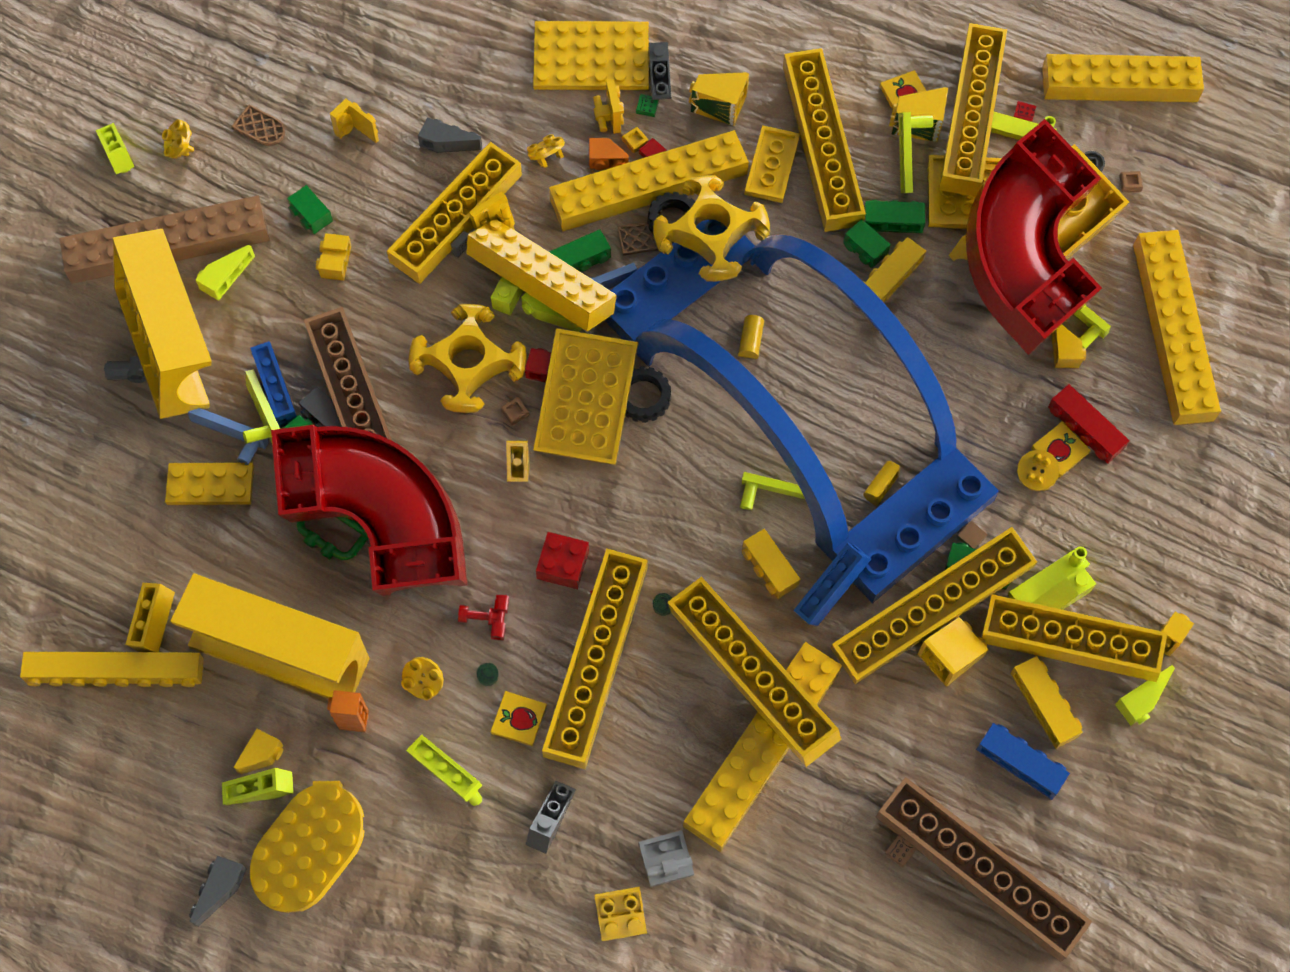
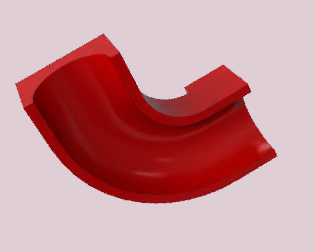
(1015, 237)
(383, 489)

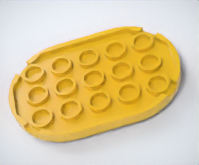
(307, 848)

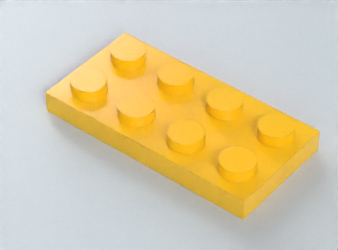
(772, 164)
(209, 484)

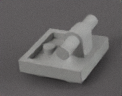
(666, 858)

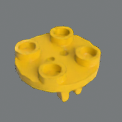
(177, 139)
(546, 148)
(1041, 461)
(431, 682)

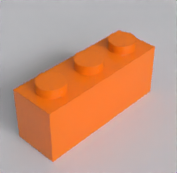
(348, 711)

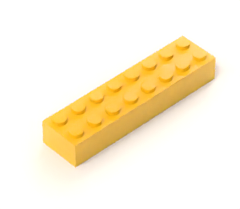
(1122, 78)
(431, 234)
(541, 274)
(1075, 638)

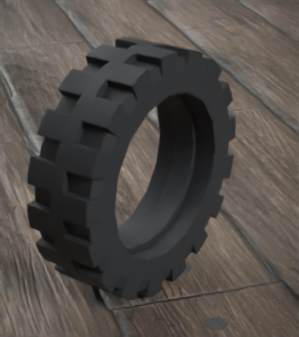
(666, 201)
(659, 408)

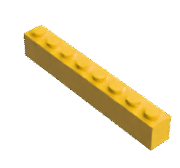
(112, 668)

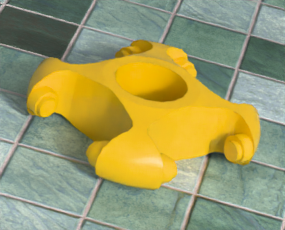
(711, 247)
(464, 338)

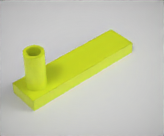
(906, 123)
(1013, 126)
(1097, 326)
(263, 408)
(755, 481)
(1050, 576)
(446, 770)

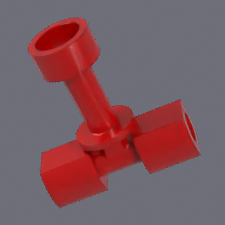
(494, 617)

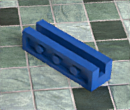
(273, 383)
(832, 584)
(1023, 761)

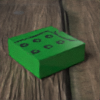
(647, 106)

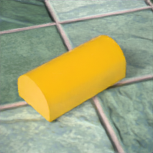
(751, 336)
(882, 483)

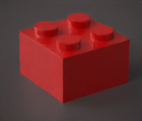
(562, 560)

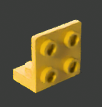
(350, 115)

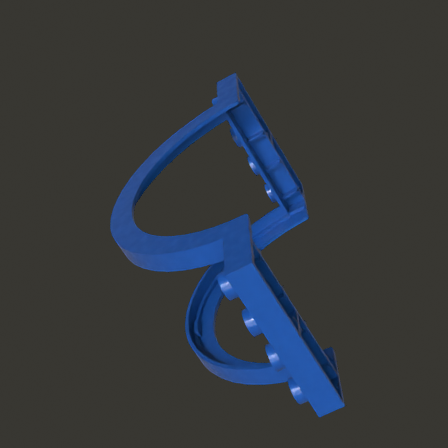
(907, 523)

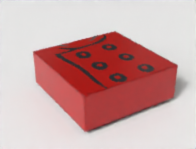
(1024, 111)

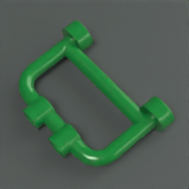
(328, 549)

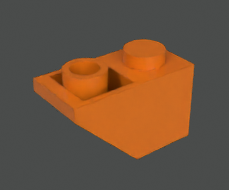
(605, 154)

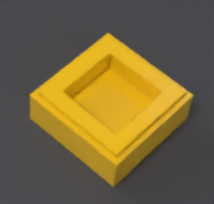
(635, 139)

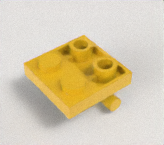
(612, 111)
(495, 207)
(620, 913)

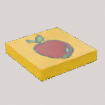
(900, 86)
(1063, 446)
(518, 718)

